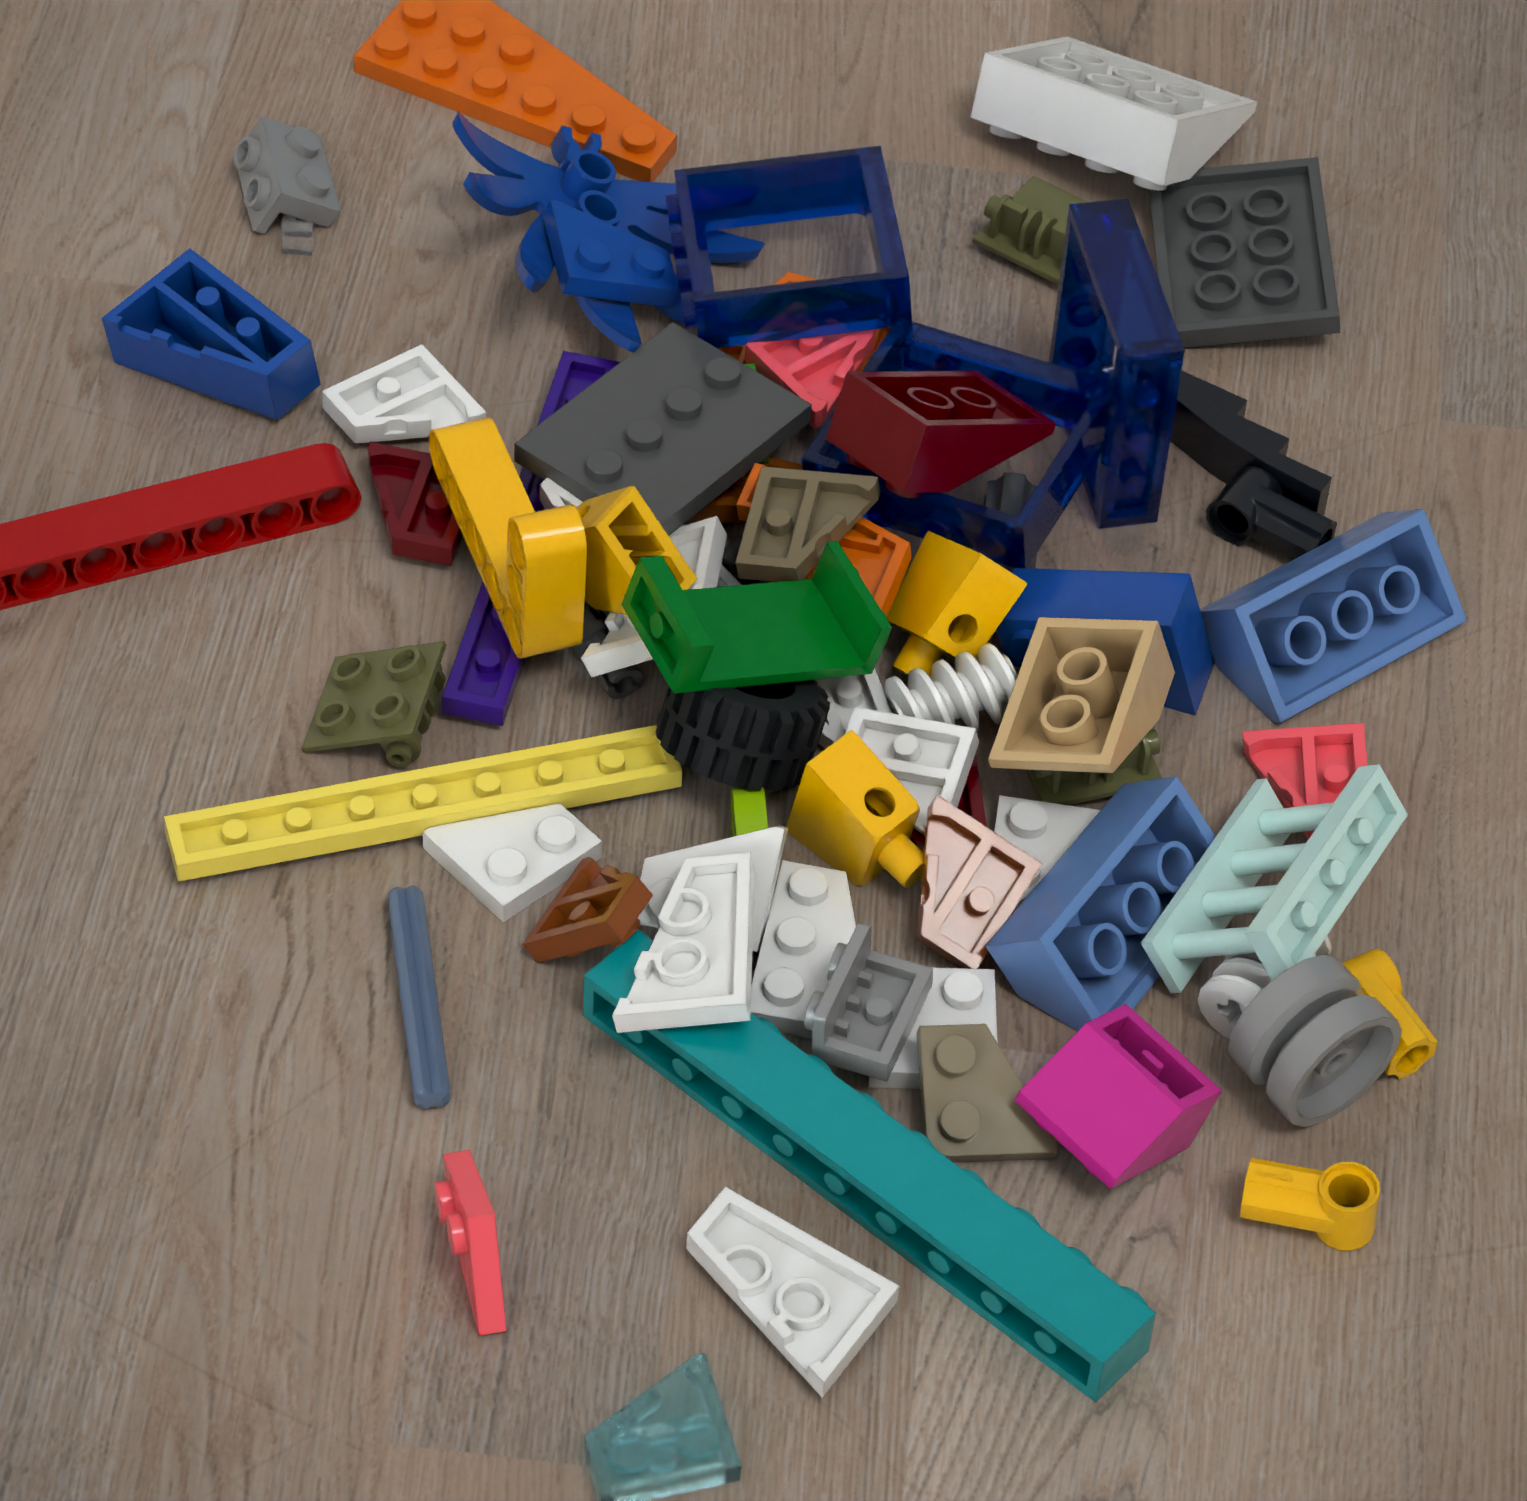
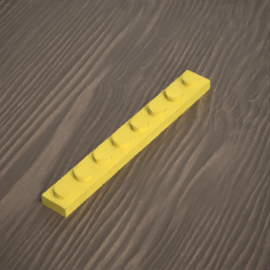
(412, 801)

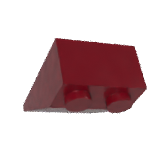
(931, 427)

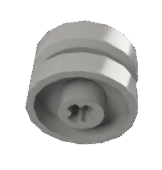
(1314, 1040)

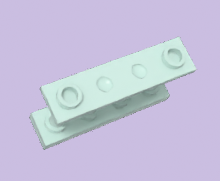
(1305, 902)

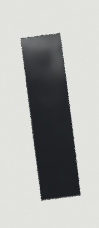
(1217, 436)

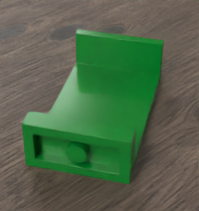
(759, 629)

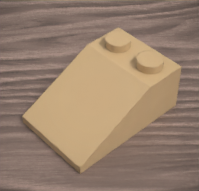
(1084, 695)

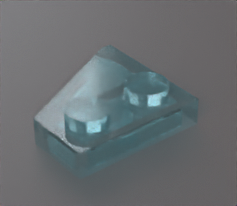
(665, 1440)

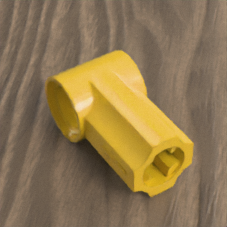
(1381, 980)
(1314, 1199)

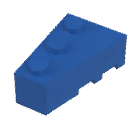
(212, 339)
(1118, 596)

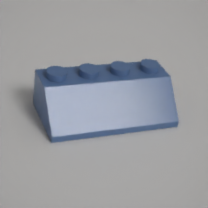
(1334, 614)
(1082, 927)

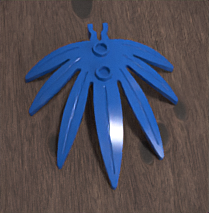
(587, 184)

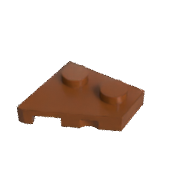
(589, 912)

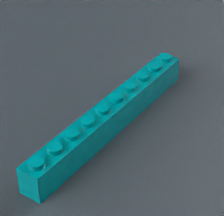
(892, 1184)

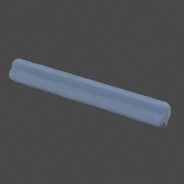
(418, 998)

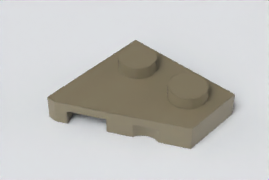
(796, 517)
(971, 1098)

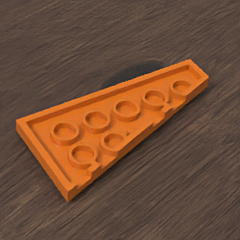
(509, 76)

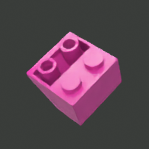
(1119, 1097)

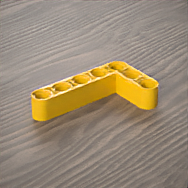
(525, 557)

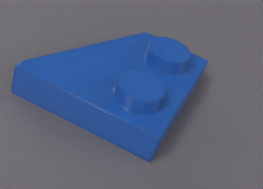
(607, 261)

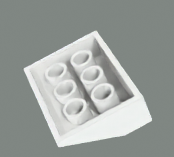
(1106, 109)

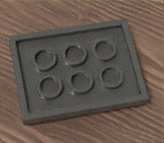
(1246, 253)
(668, 421)

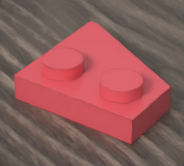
(813, 366)
(1307, 762)
(472, 1236)

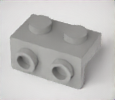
(286, 174)
(866, 1007)

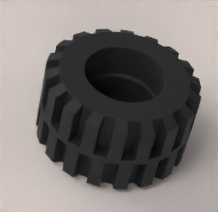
(746, 733)

